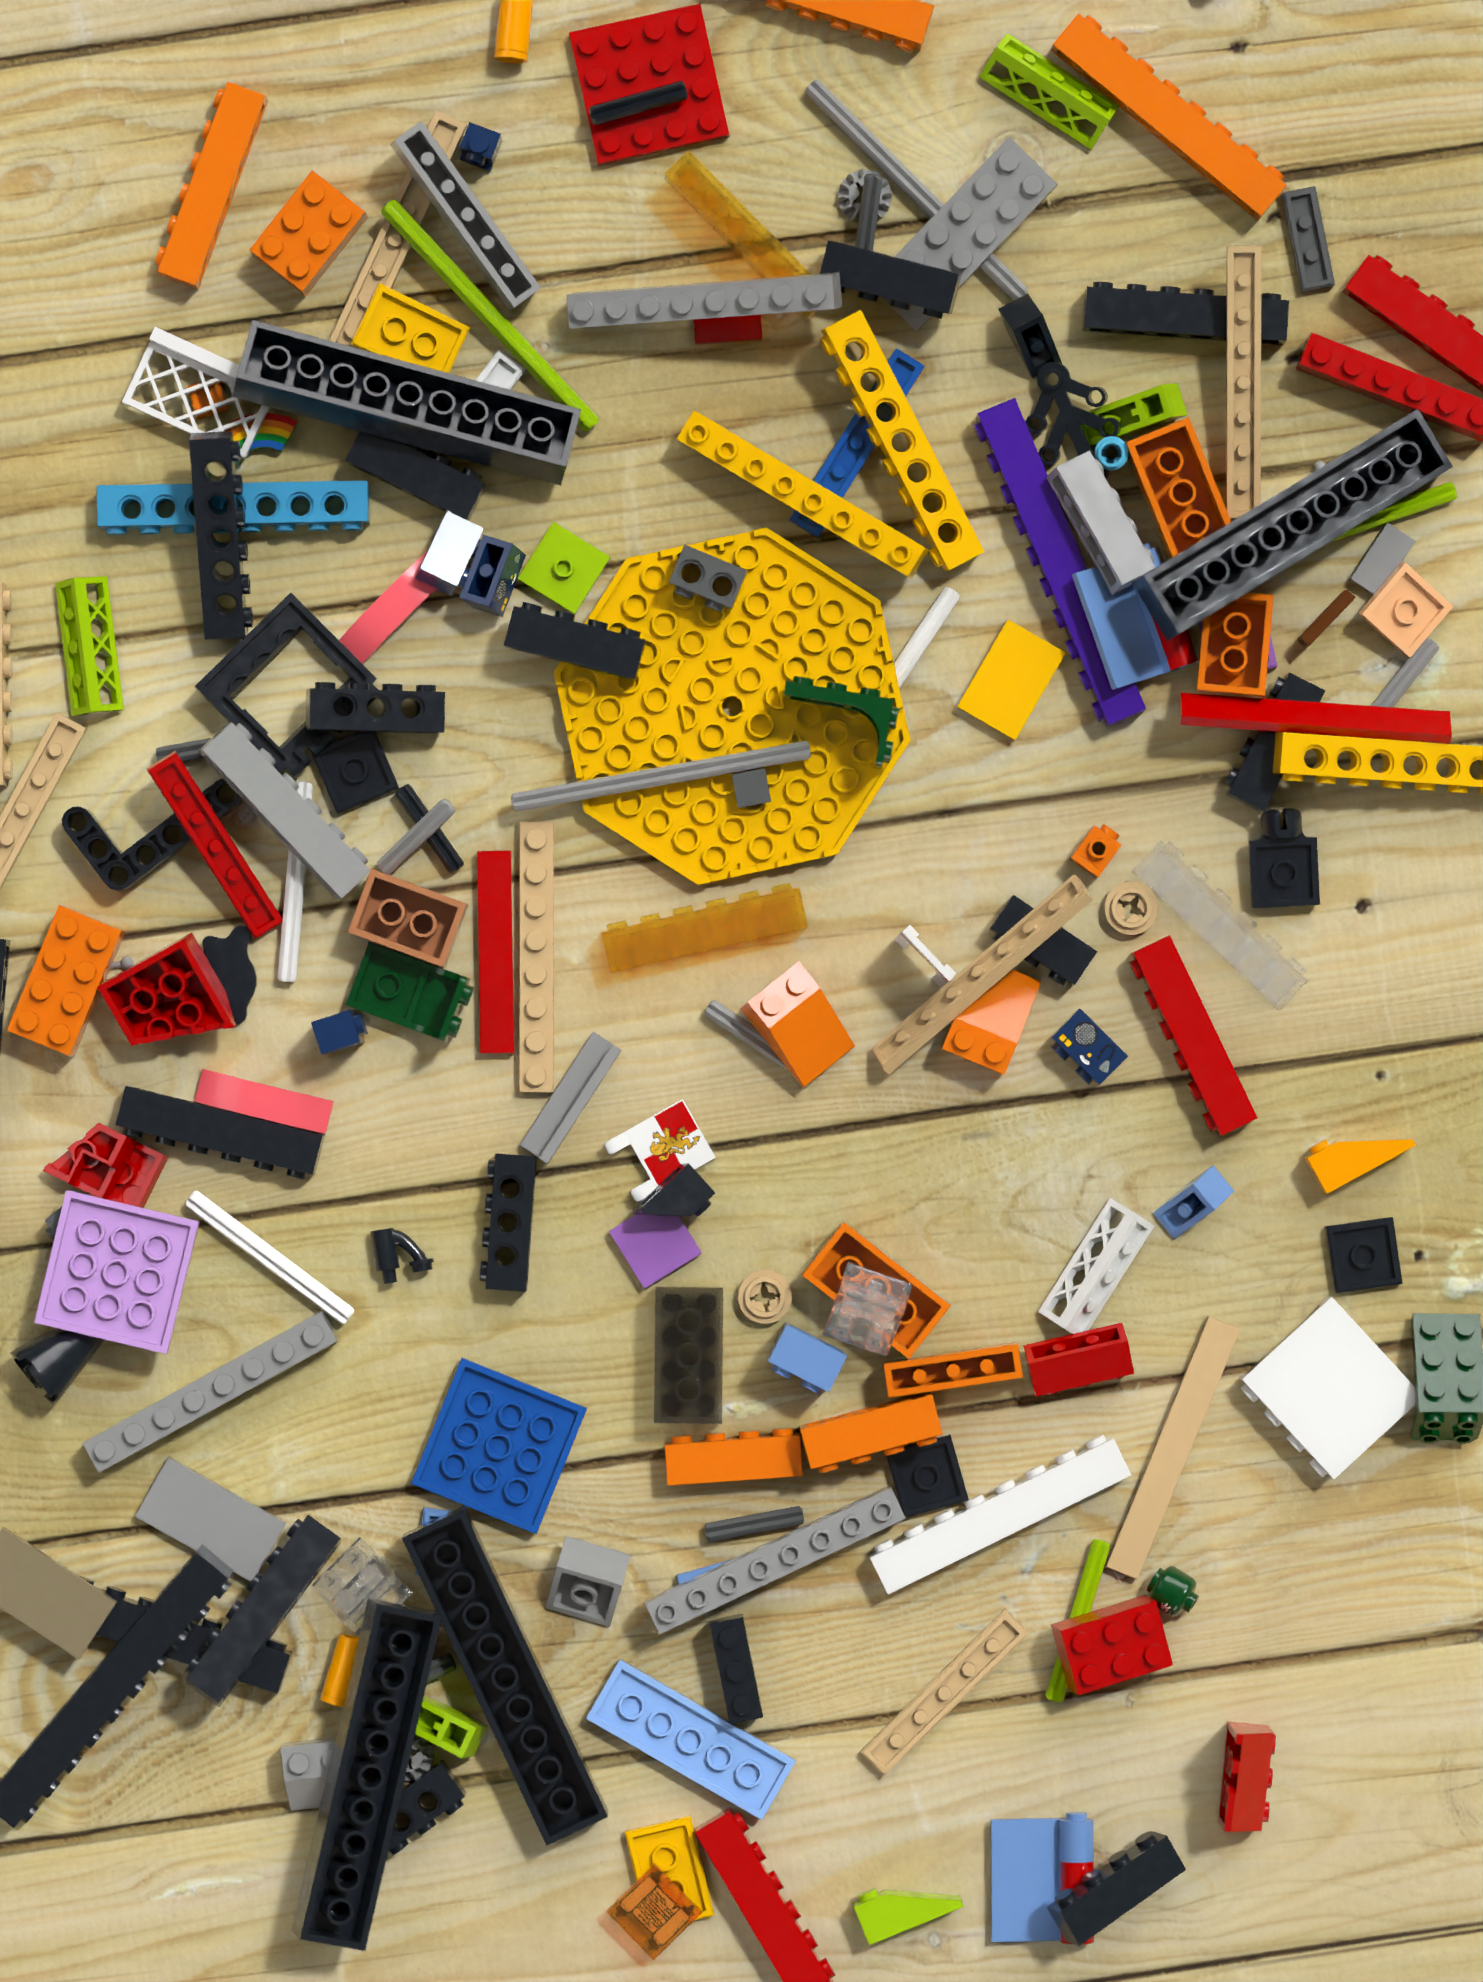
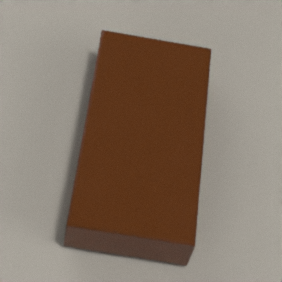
(1326, 618)

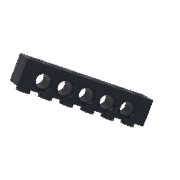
(217, 620)

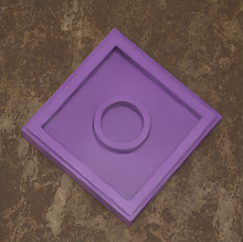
(654, 1245)

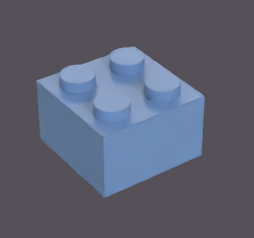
(807, 1358)

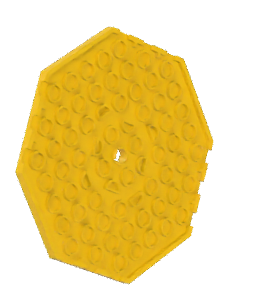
(785, 624)

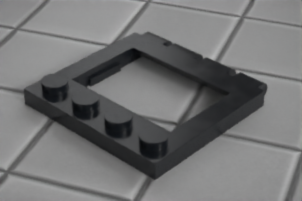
(253, 654)

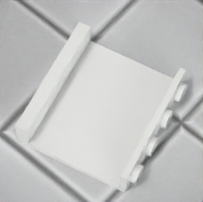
(1330, 1389)

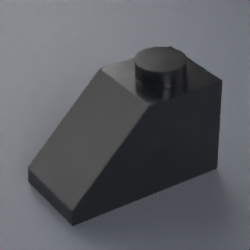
(1029, 334)
(678, 1195)

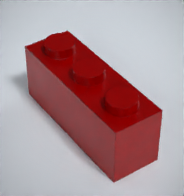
(1078, 1359)

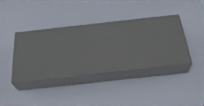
(1308, 239)

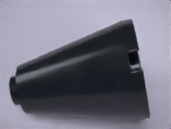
(55, 1360)

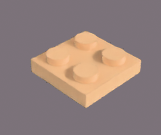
(1405, 609)

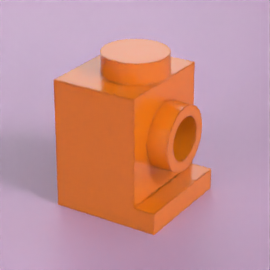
(1091, 862)

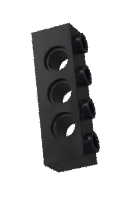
(322, 717)
(523, 1170)
(444, 1786)

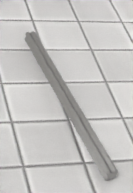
(902, 177)
(660, 776)

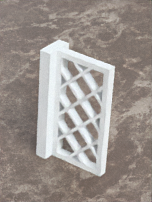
(205, 363)

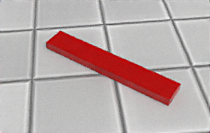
(215, 844)
(495, 951)

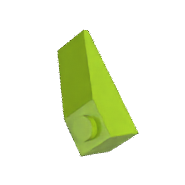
(1140, 411)
(450, 1728)
(895, 1911)

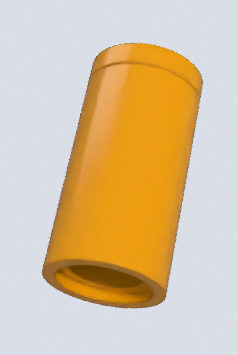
(513, 31)
(339, 1670)

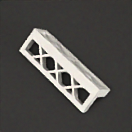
(1101, 1272)

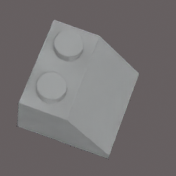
(587, 1581)
(306, 1771)

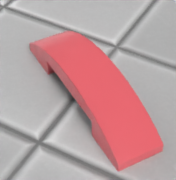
(387, 613)
(264, 1101)

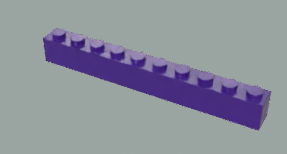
(1052, 549)

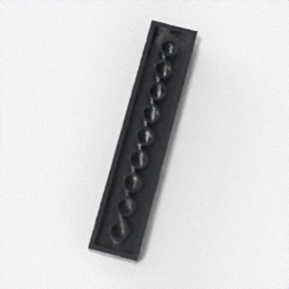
(406, 402)
(1292, 524)
(505, 1675)
(366, 1774)

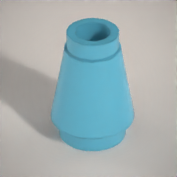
(1119, 460)

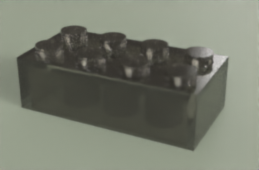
(688, 1354)

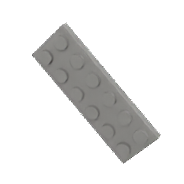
(978, 218)

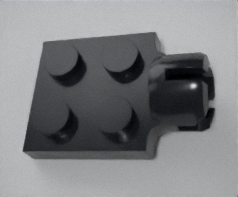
(1283, 863)

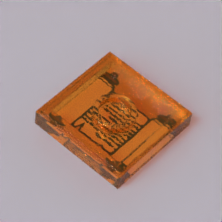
(654, 1911)

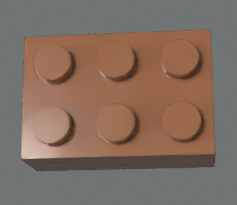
(408, 918)

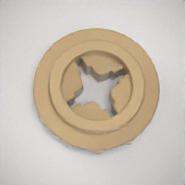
(1146, 903)
(752, 1286)

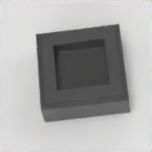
(751, 788)

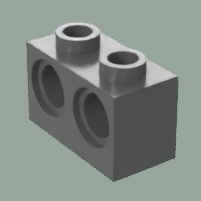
(711, 570)

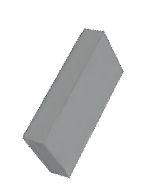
(1382, 558)

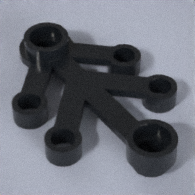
(1069, 415)

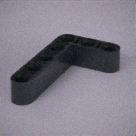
(155, 838)

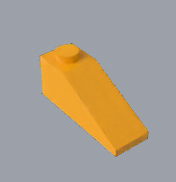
(1346, 1160)

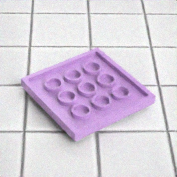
(116, 1272)

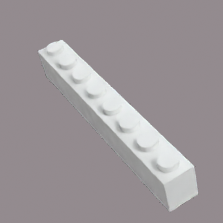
(999, 1514)

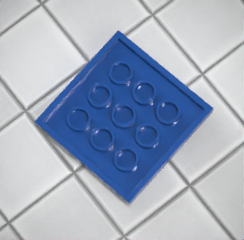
(499, 1445)

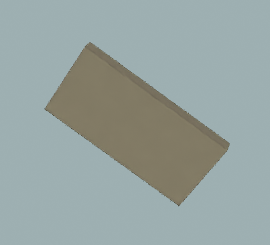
(49, 1596)

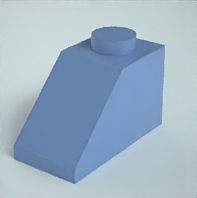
(1193, 1202)

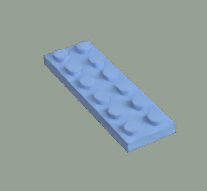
(690, 1739)

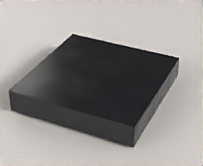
(355, 770)
(1363, 1254)
(927, 1477)

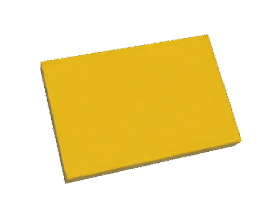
(409, 331)
(1011, 680)
(676, 1852)

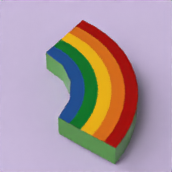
(273, 433)

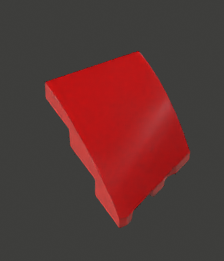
(110, 1166)

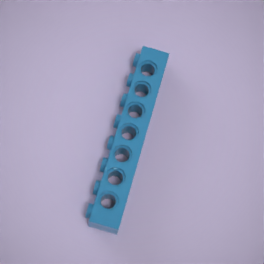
(355, 494)

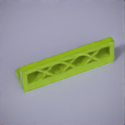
(1051, 80)
(82, 645)

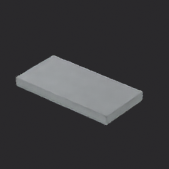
(207, 1514)

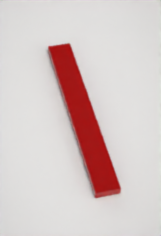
(1315, 718)

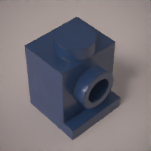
(480, 146)

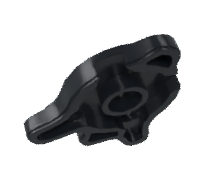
(233, 968)

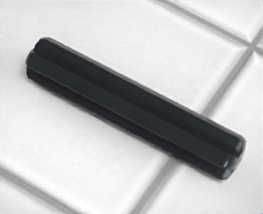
(638, 102)
(438, 840)

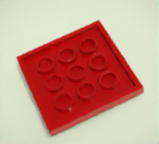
(641, 56)

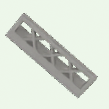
(570, 1097)

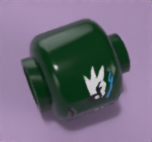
(1173, 1591)

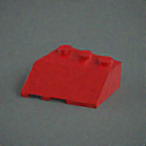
(168, 995)
(1246, 1777)

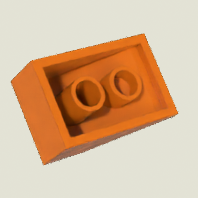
(993, 1023)
(799, 1024)

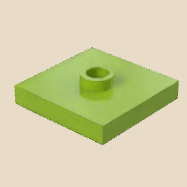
(564, 568)

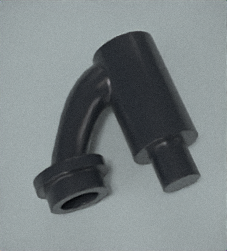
(386, 1255)

